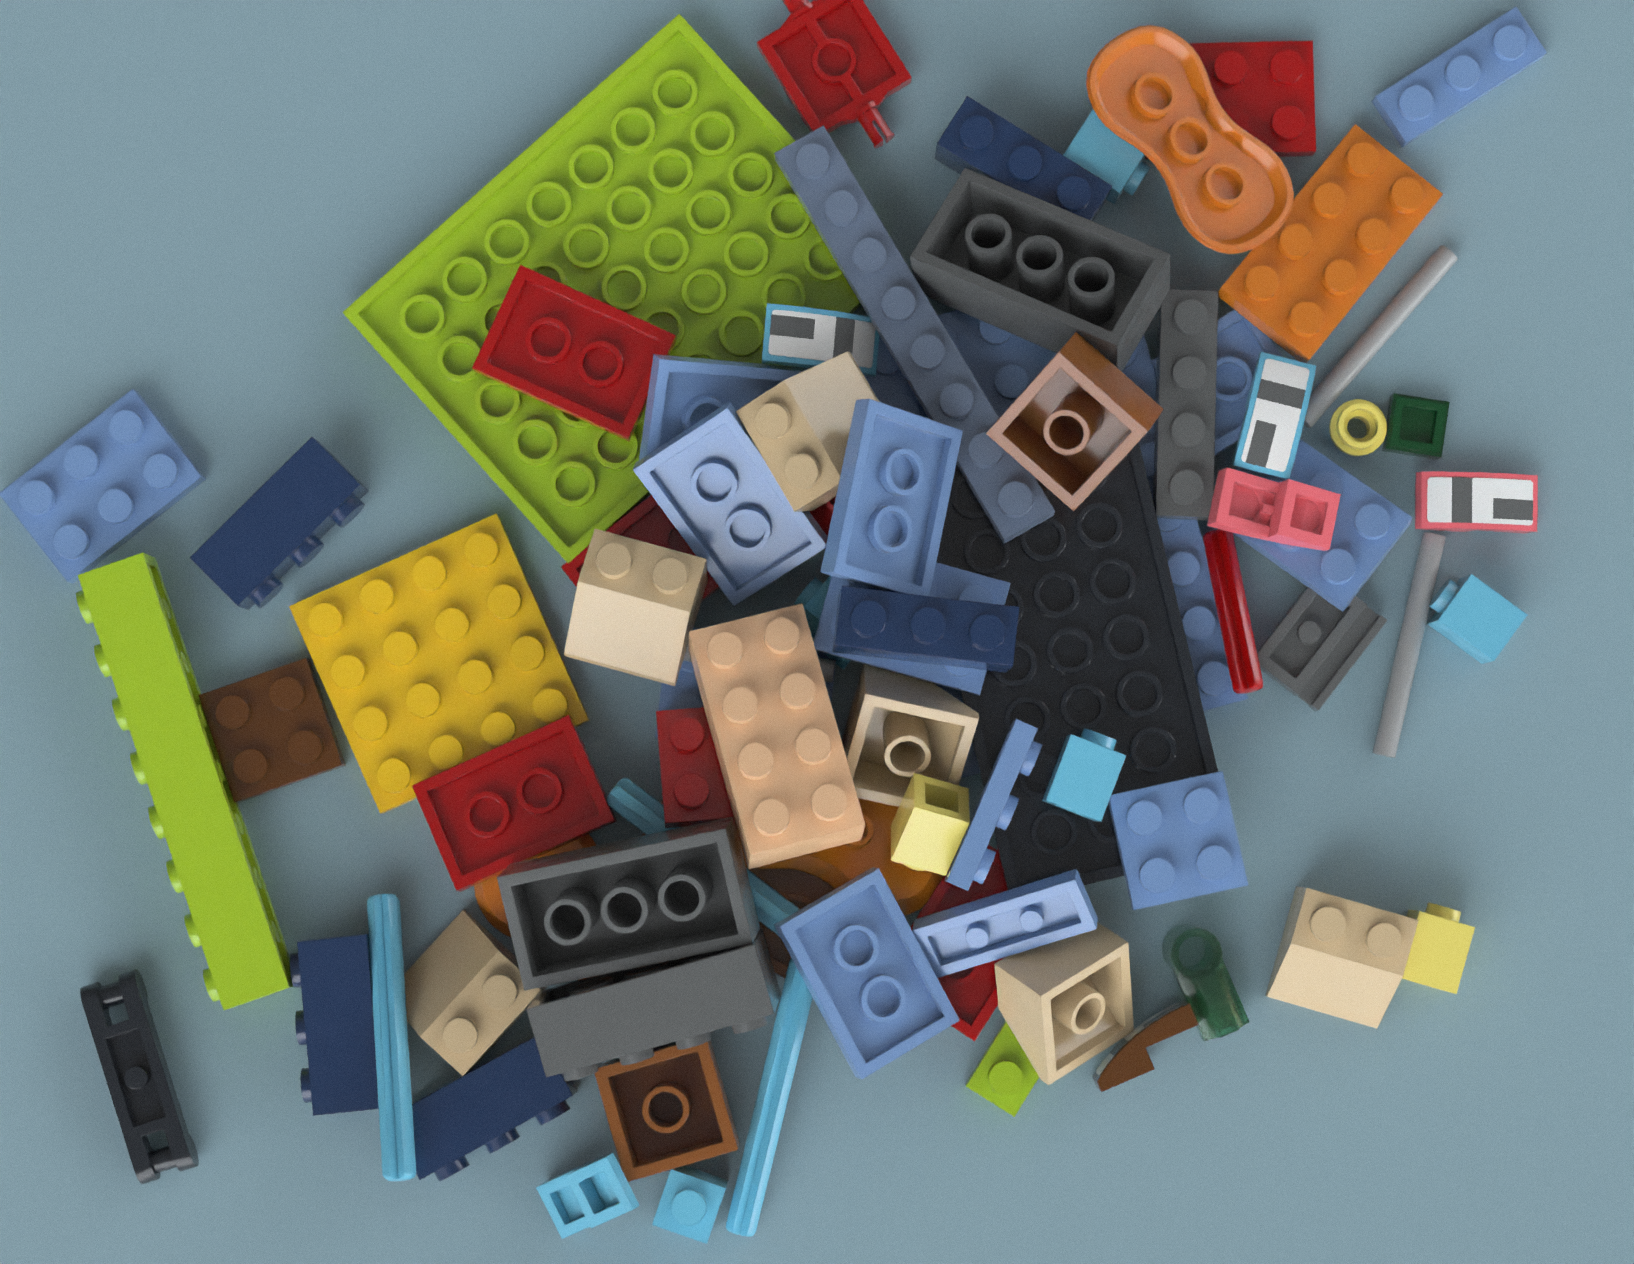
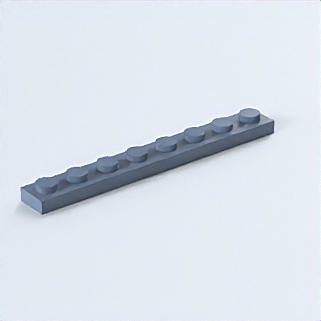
(911, 330)

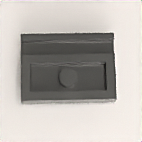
(1317, 645)

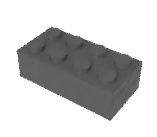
(1039, 269)
(629, 903)
(652, 1006)

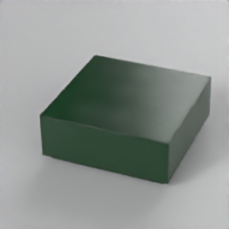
(1416, 426)

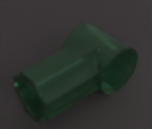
(1206, 984)

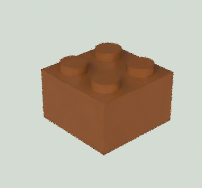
(1075, 421)
(667, 1110)

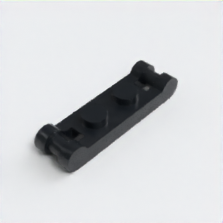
(138, 1077)

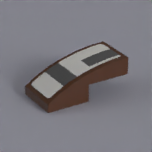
(1130, 1055)

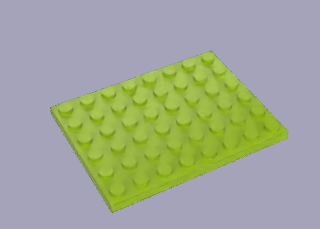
(642, 198)

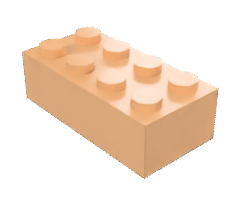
(775, 736)

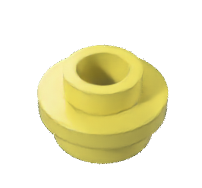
(1372, 418)

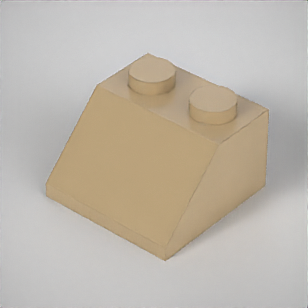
(806, 428)
(635, 607)
(902, 730)
(1340, 957)
(465, 993)
(1067, 999)

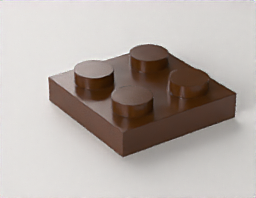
(272, 730)

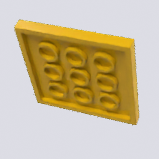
(436, 659)

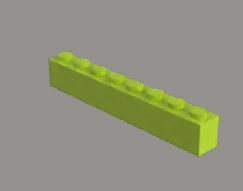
(186, 780)

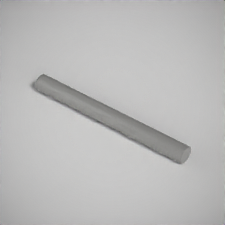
(1378, 333)
(1409, 645)

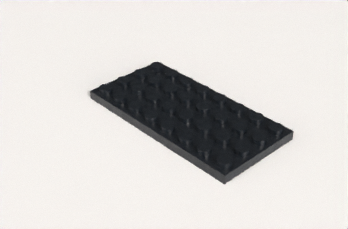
(1092, 652)

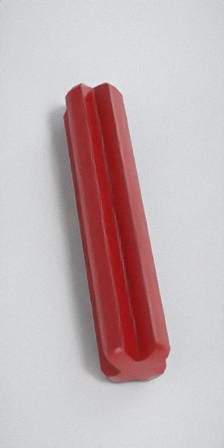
(1233, 611)

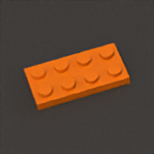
(1331, 245)

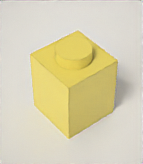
(929, 824)
(1438, 948)

